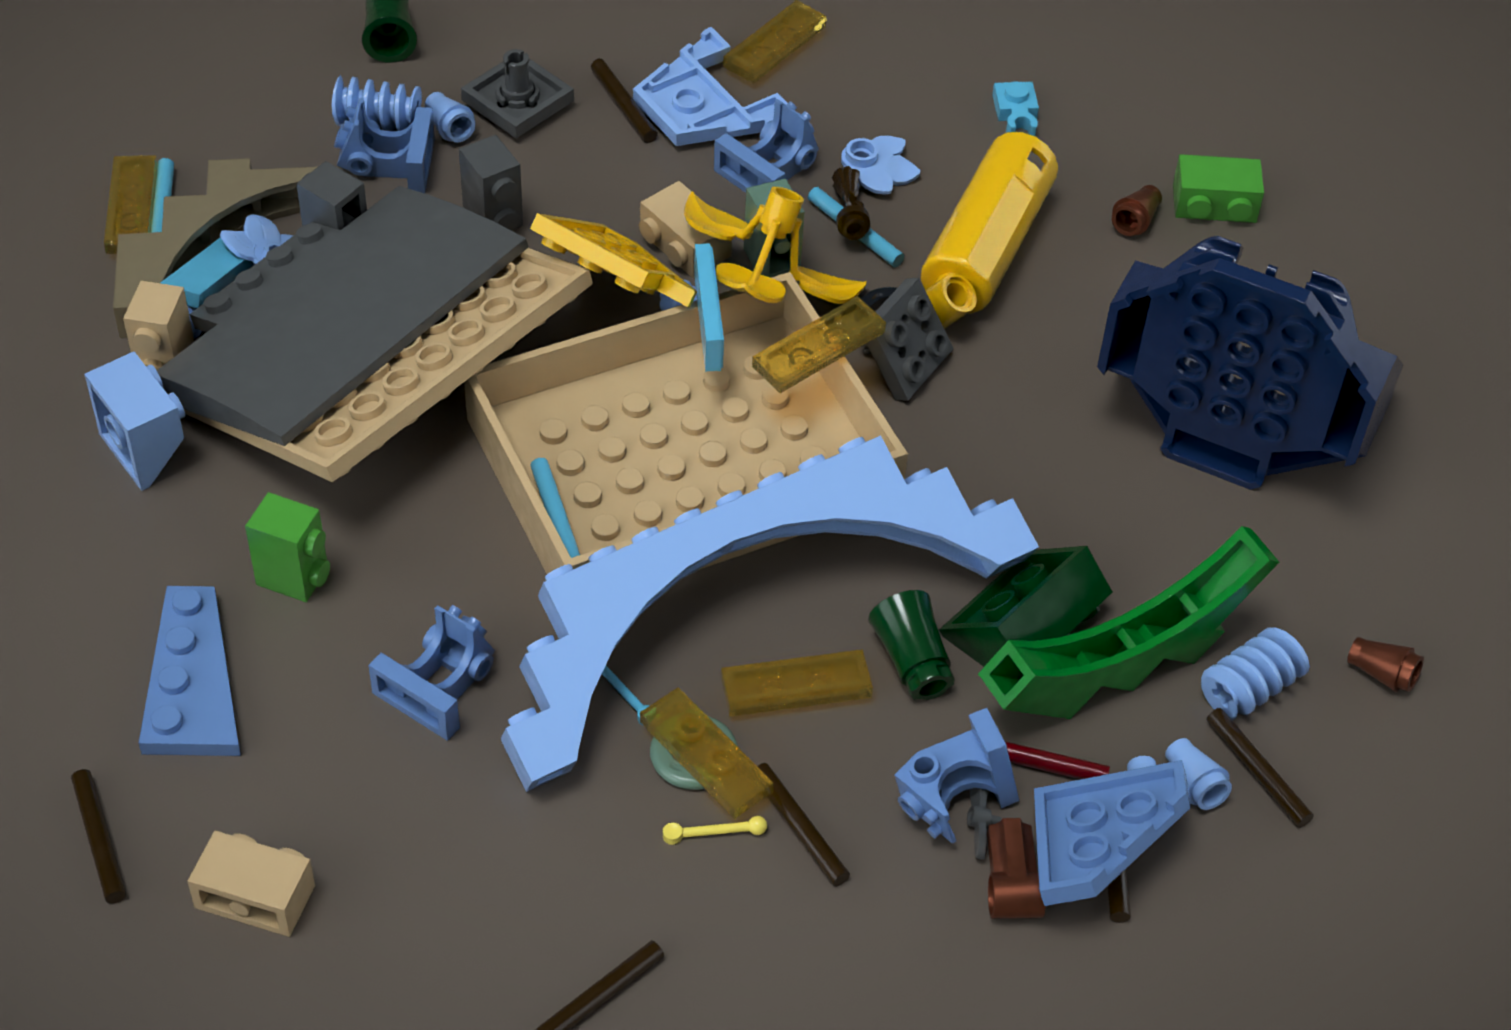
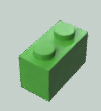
(1218, 188)
(287, 547)

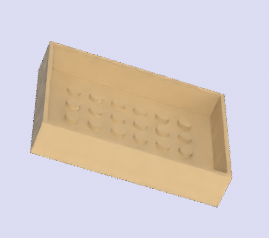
(651, 434)

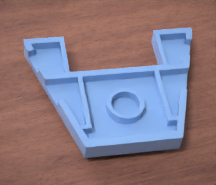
(692, 104)

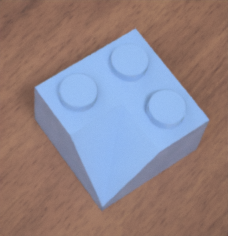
(136, 416)

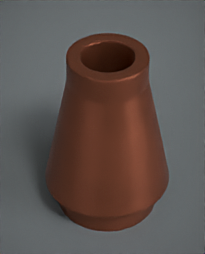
(1134, 212)
(1388, 663)

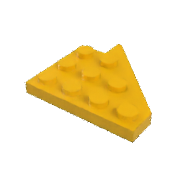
(614, 253)

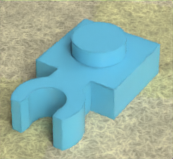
(1016, 105)

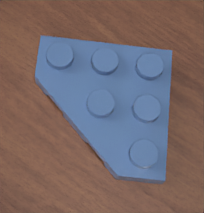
(1102, 825)

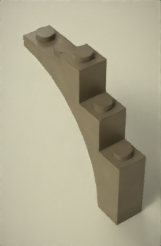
(197, 220)

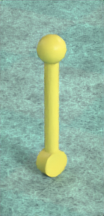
(674, 832)

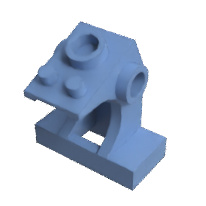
(784, 138)
(386, 152)
(448, 643)
(955, 765)

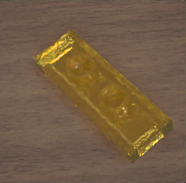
(774, 41)
(130, 198)
(818, 344)
(796, 682)
(706, 752)

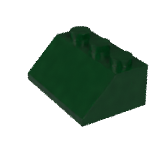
(1030, 602)

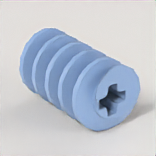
(384, 108)
(1254, 672)

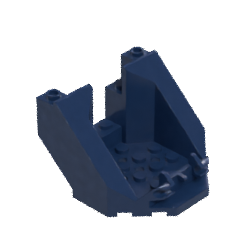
(1180, 343)

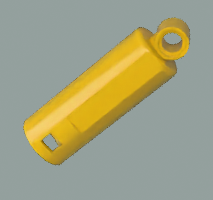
(987, 226)

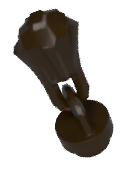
(853, 219)

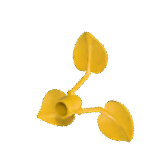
(778, 219)

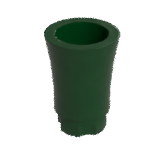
(388, 31)
(914, 643)

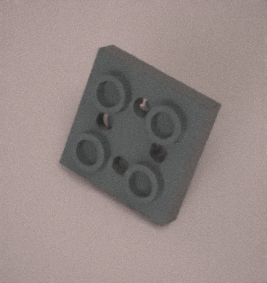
(517, 84)
(903, 340)

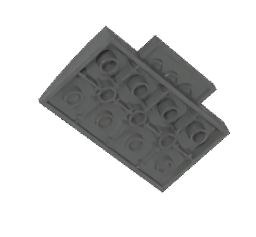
(332, 311)

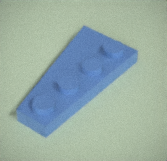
(189, 684)

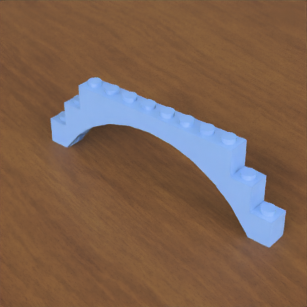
(844, 494)

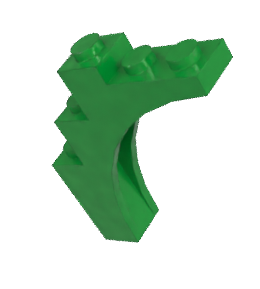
(1178, 624)

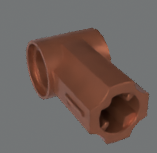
(1013, 874)

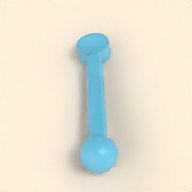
(624, 691)

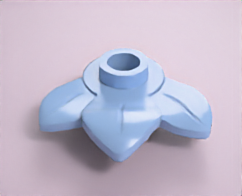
(879, 163)
(256, 240)

